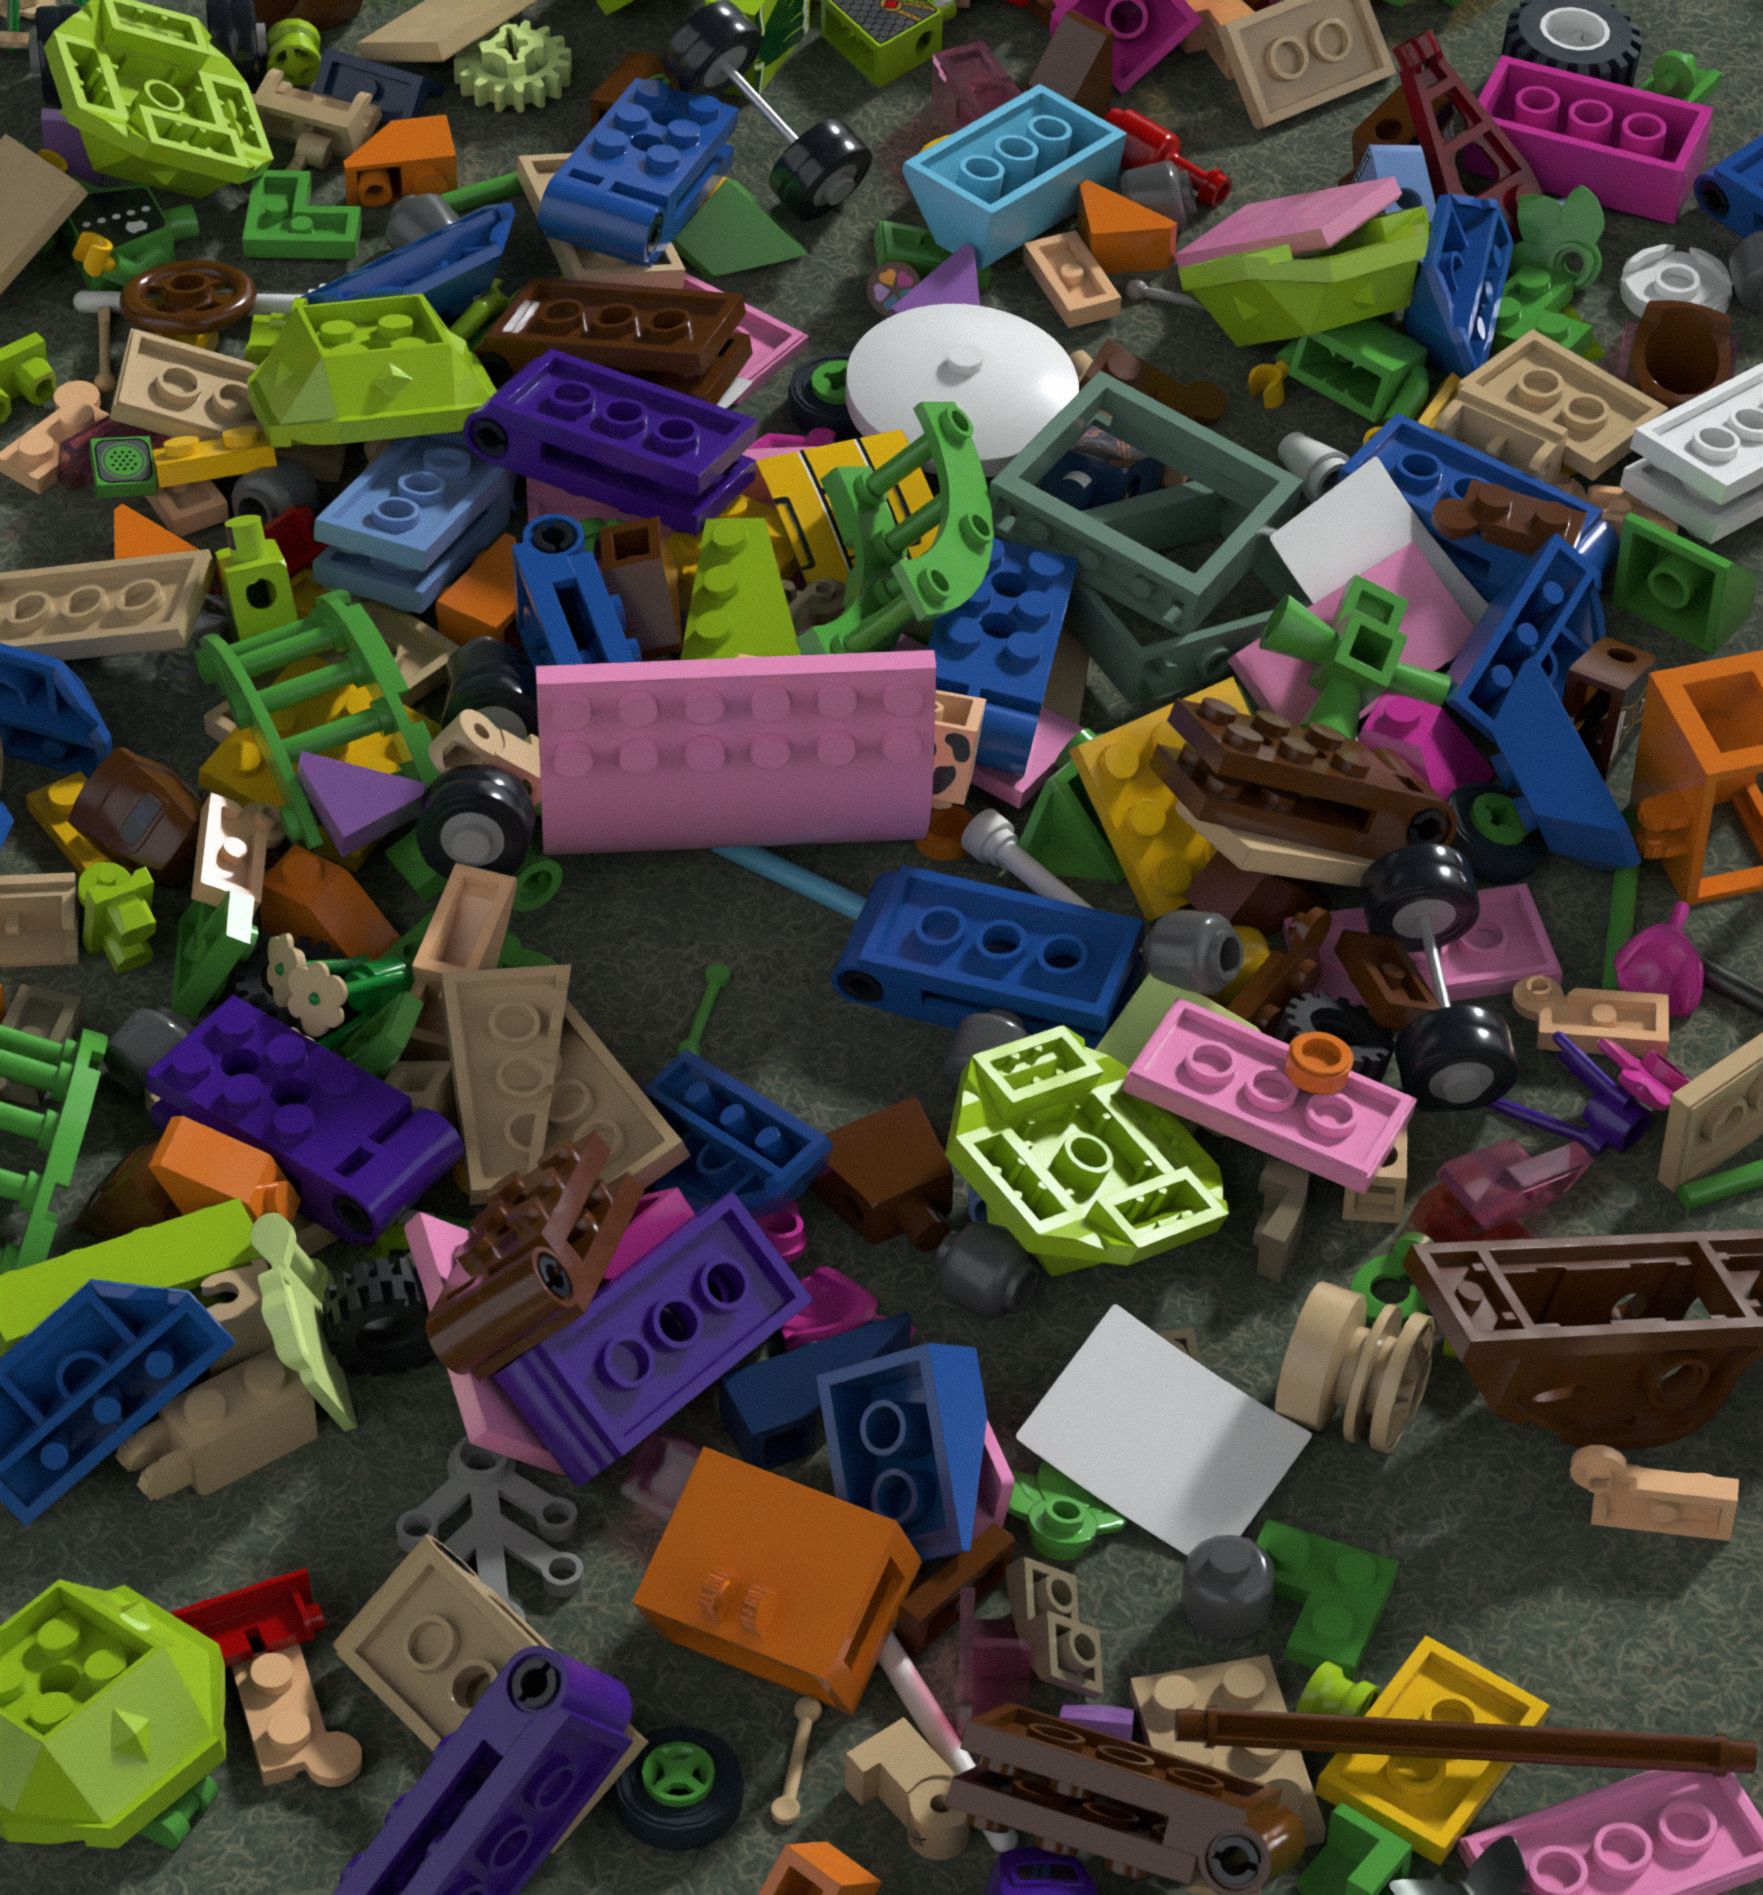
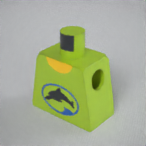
(253, 580)

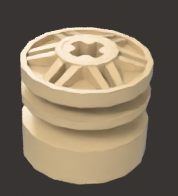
(1344, 1364)

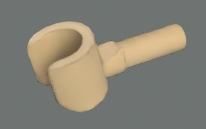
(311, 151)

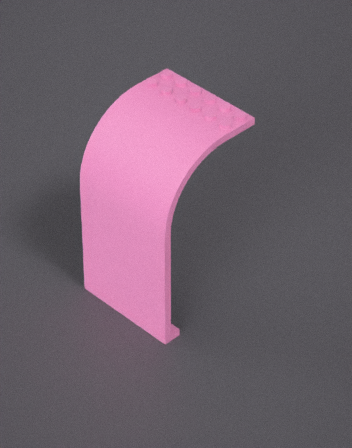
(731, 743)

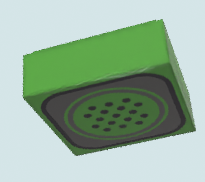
(123, 467)

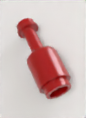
(1152, 143)

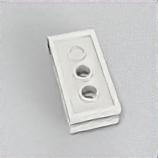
(1704, 459)

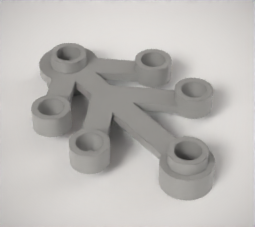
(491, 1533)

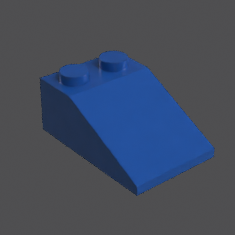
(910, 1441)

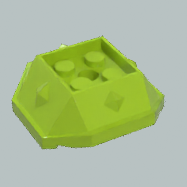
(156, 99)
(1283, 296)
(366, 374)
(1076, 1159)
(102, 1715)

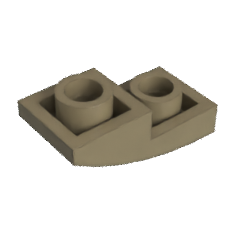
(1282, 1217)
(1048, 1618)

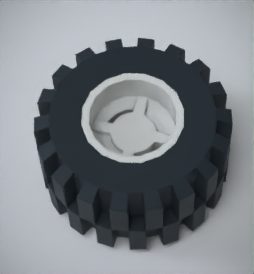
(1575, 38)

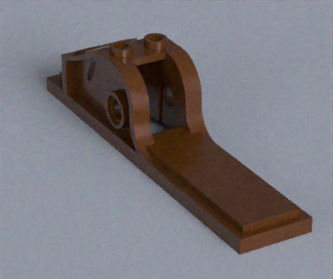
(1554, 1350)

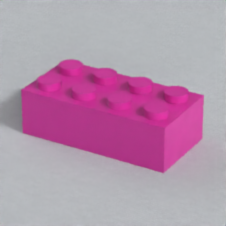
(1614, 139)

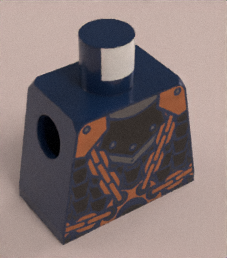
(1101, 472)

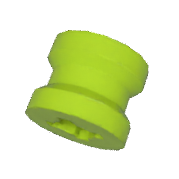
(282, 41)
(1334, 1694)

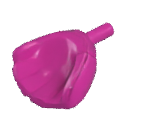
(1663, 963)
(836, 1308)

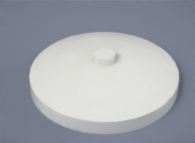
(983, 359)

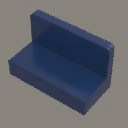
(394, 90)

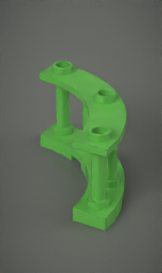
(884, 588)
(366, 663)
(72, 1078)

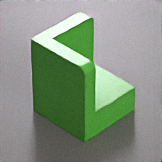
(1356, 1859)

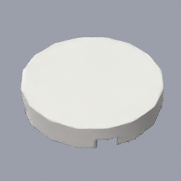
(1707, 277)

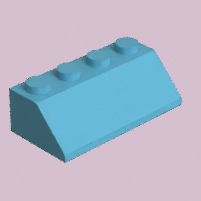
(1012, 173)

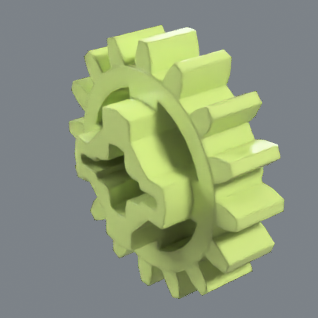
(514, 67)

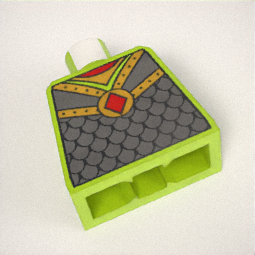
(885, 35)

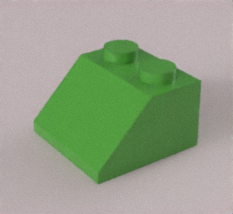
(1681, 585)

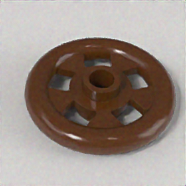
(188, 298)

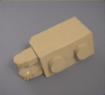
(223, 1429)

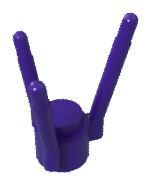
(1611, 1113)

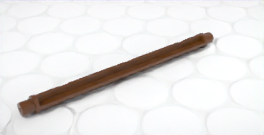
(1465, 1741)

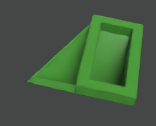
(735, 234)
(1067, 832)

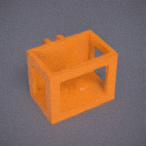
(1695, 752)
(778, 1580)

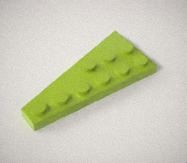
(738, 595)

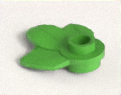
(1558, 229)
(1060, 1513)

